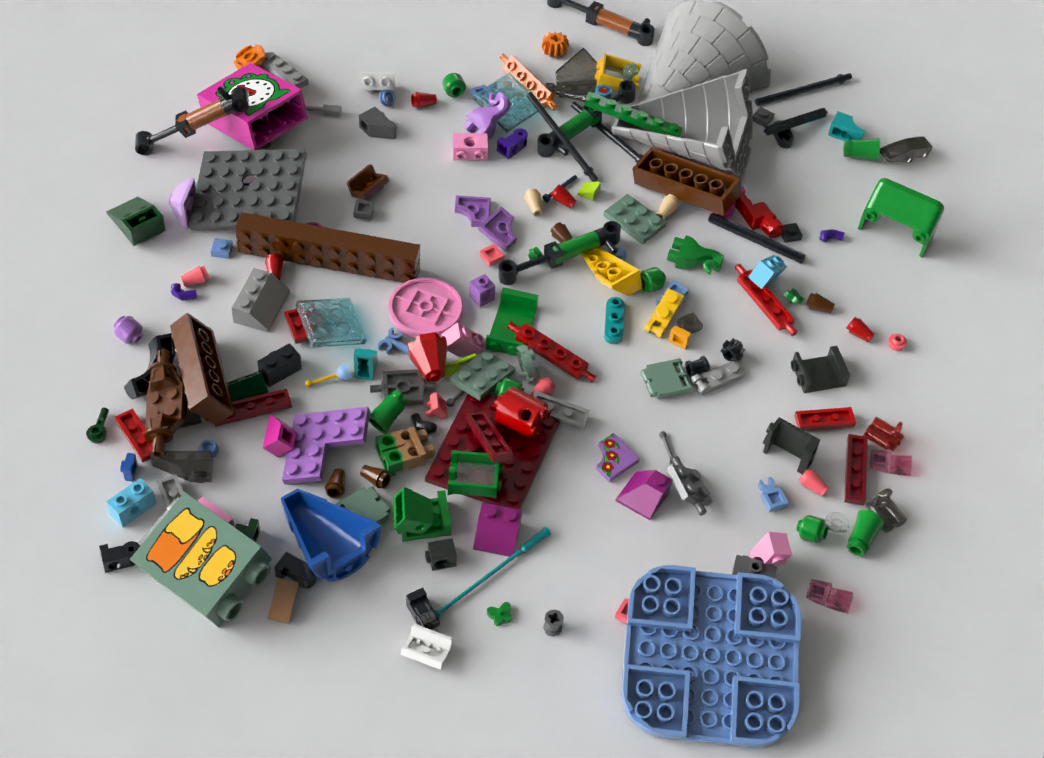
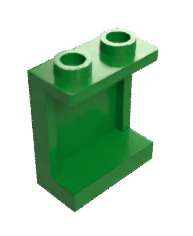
(440, 507)

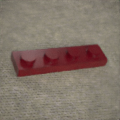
(259, 406)
(489, 437)
(856, 469)

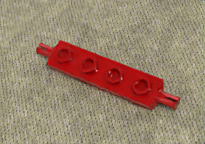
(766, 302)
(552, 351)

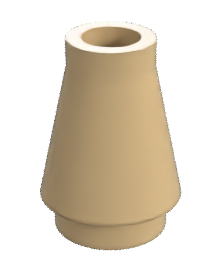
(534, 201)
(668, 206)

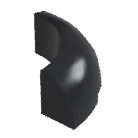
(138, 386)

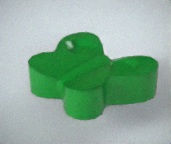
(794, 296)
(500, 614)

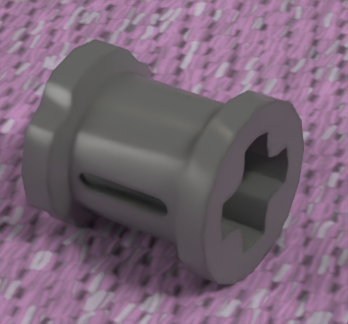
(556, 617)

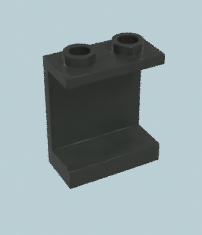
(821, 372)
(793, 441)

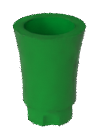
(862, 149)
(387, 411)
(864, 532)

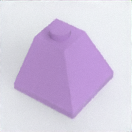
(182, 201)

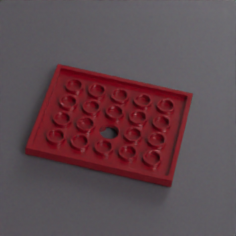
(517, 473)

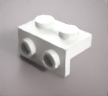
(377, 81)
(427, 646)

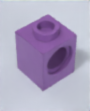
(482, 290)

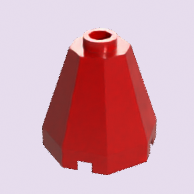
(429, 355)

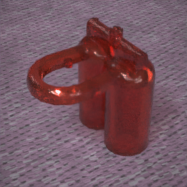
(884, 434)

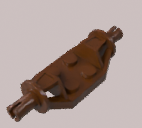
(164, 403)

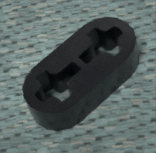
(787, 134)

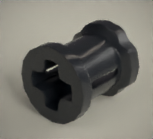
(697, 366)

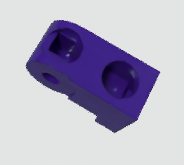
(513, 143)

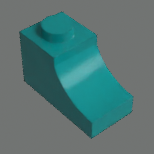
(844, 128)
(365, 363)

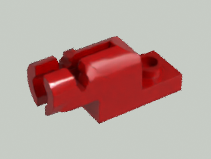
(759, 216)

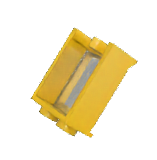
(611, 71)

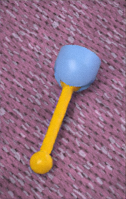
(342, 373)

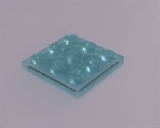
(516, 93)
(331, 322)

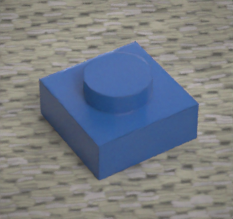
(129, 466)

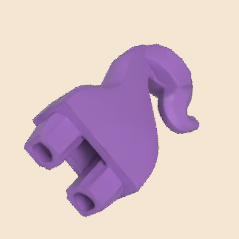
(487, 117)

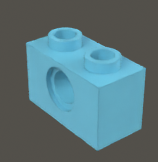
(768, 271)
(131, 502)

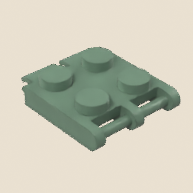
(665, 380)
(367, 504)

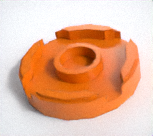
(249, 54)

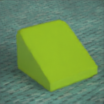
(590, 190)

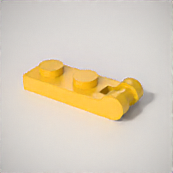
(664, 312)

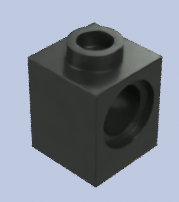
(441, 554)

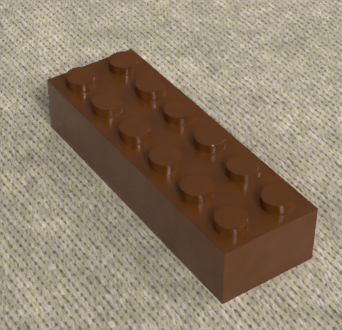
(687, 181)
(201, 369)

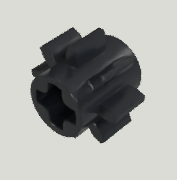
(732, 350)

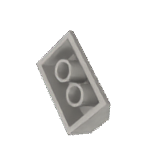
(259, 300)

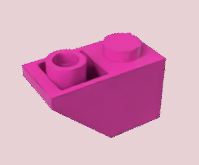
(278, 437)

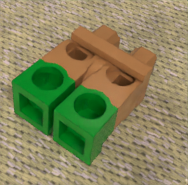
(403, 449)

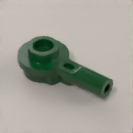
(97, 432)

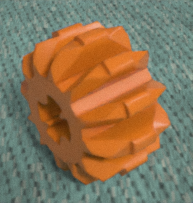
(555, 44)

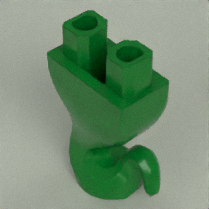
(692, 255)

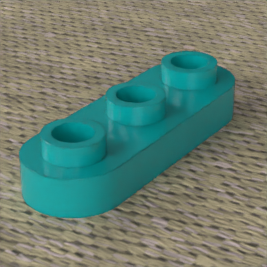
(614, 327)

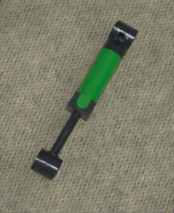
(588, 117)
(557, 253)

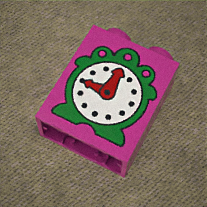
(272, 109)

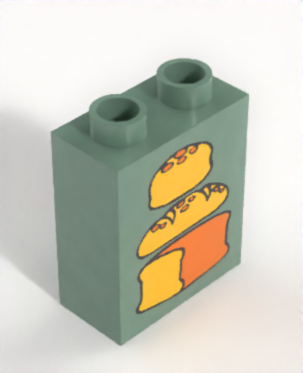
(203, 560)

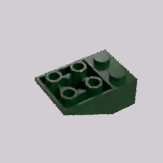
(137, 220)

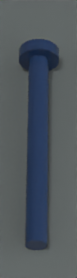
(547, 197)

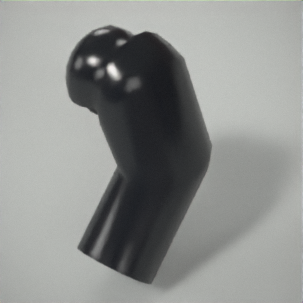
(421, 424)

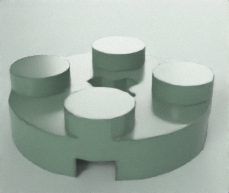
(525, 360)

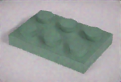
(635, 218)
(482, 375)

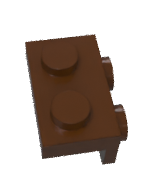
(366, 183)

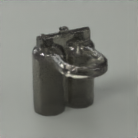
(887, 509)

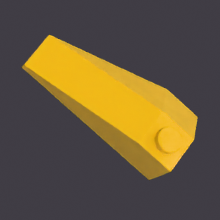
(613, 271)

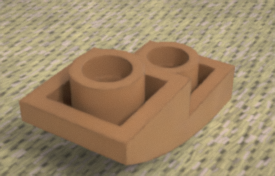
(283, 600)

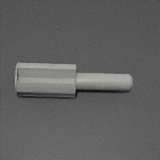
(326, 109)

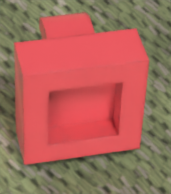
(437, 406)

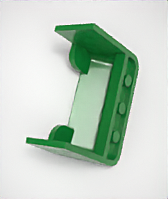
(905, 207)

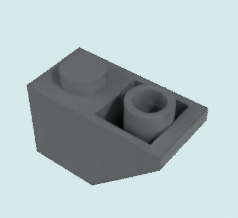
(376, 124)

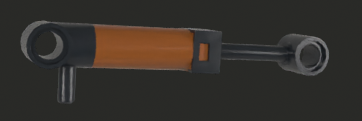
(597, 14)
(187, 122)

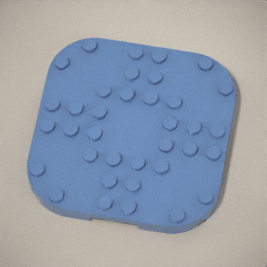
(711, 657)

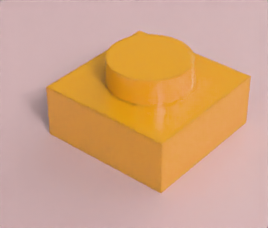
(679, 337)

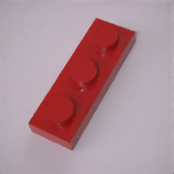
(825, 418)
(135, 433)

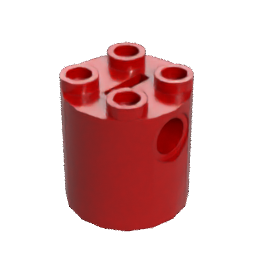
(514, 412)

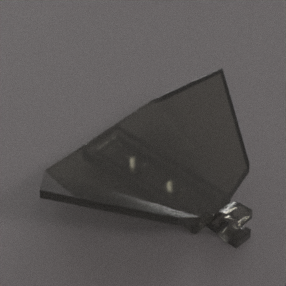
(576, 77)

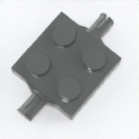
(405, 381)
(689, 485)

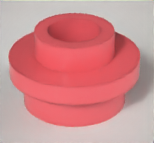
(897, 342)

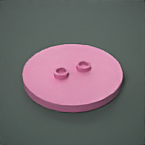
(425, 307)

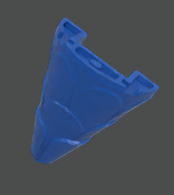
(329, 535)

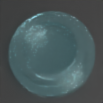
(630, 71)

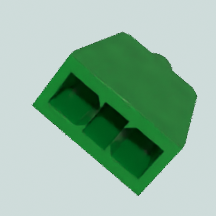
(413, 512)

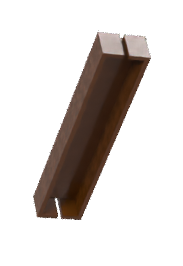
(328, 248)

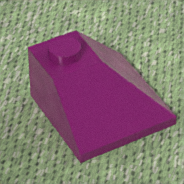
(645, 492)

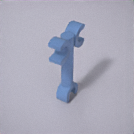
(393, 340)

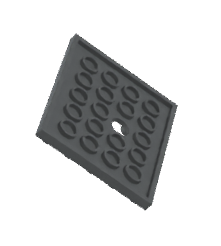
(224, 197)

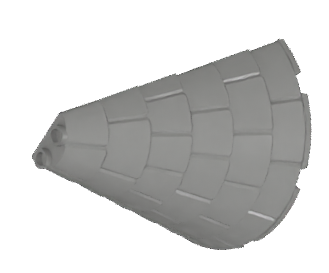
(702, 44)
(713, 120)

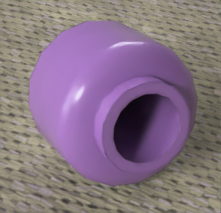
(128, 329)

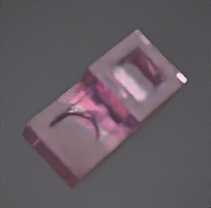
(893, 464)
(823, 594)

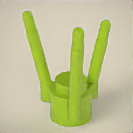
(453, 367)

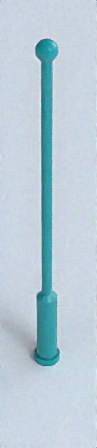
(545, 532)

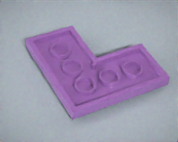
(316, 434)

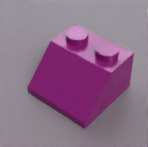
(497, 529)

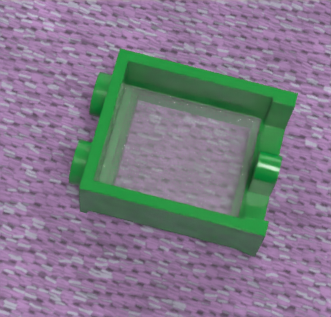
(474, 474)

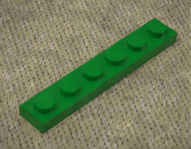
(632, 115)

